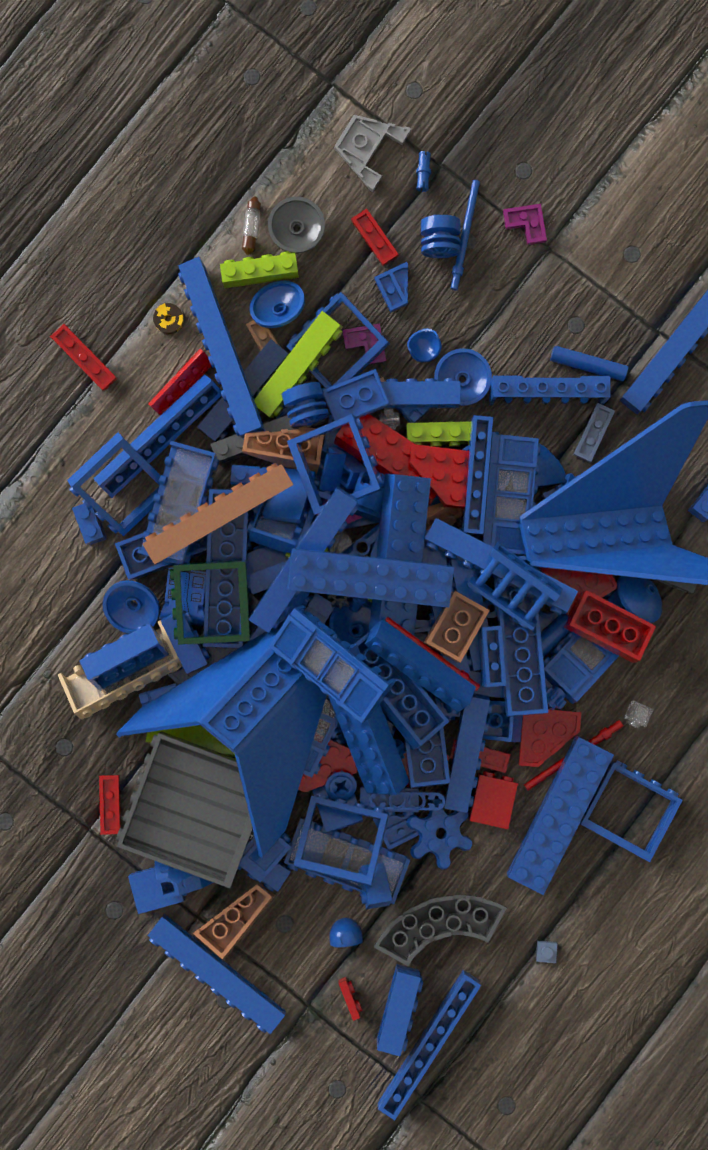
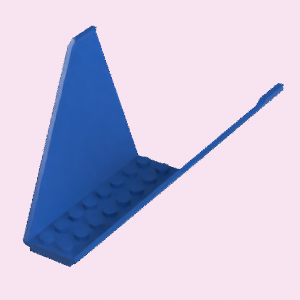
(614, 510)
(258, 712)

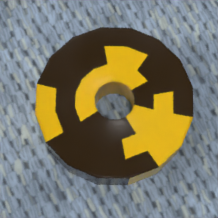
(174, 324)

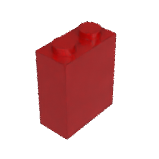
(493, 800)

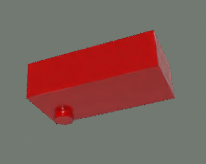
(610, 626)

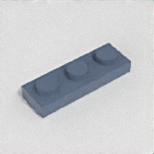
(593, 432)

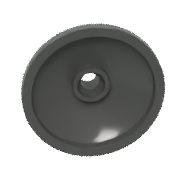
(296, 213)

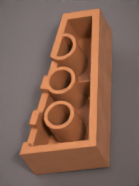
(231, 924)

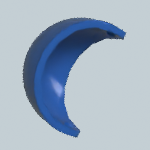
(424, 345)
(345, 933)

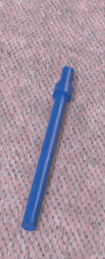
(458, 269)

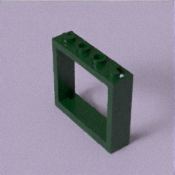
(176, 594)

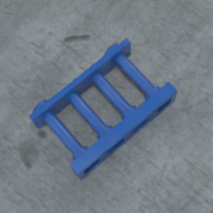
(516, 567)

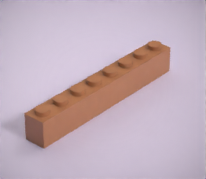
(218, 513)

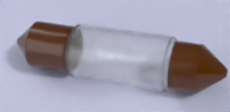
(251, 225)

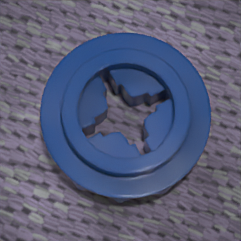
(342, 792)

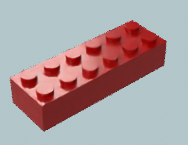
(386, 444)

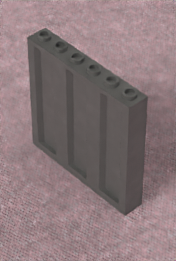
(188, 811)

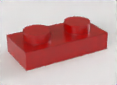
(353, 1005)

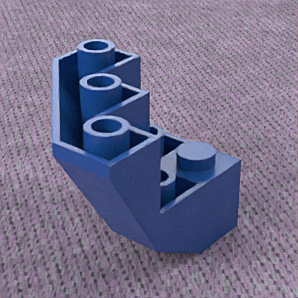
(174, 882)

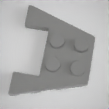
(361, 141)

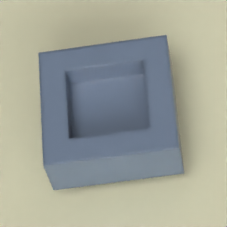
(546, 951)

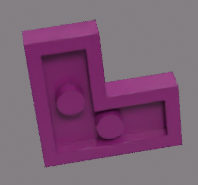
(528, 217)
(365, 338)

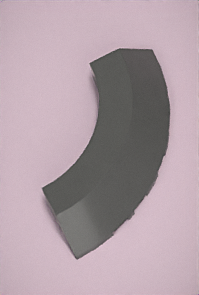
(437, 920)

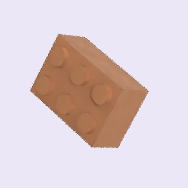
(456, 627)

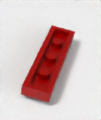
(83, 357)
(181, 382)

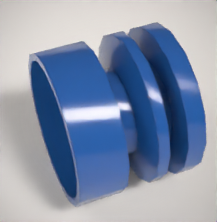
(440, 236)
(303, 400)

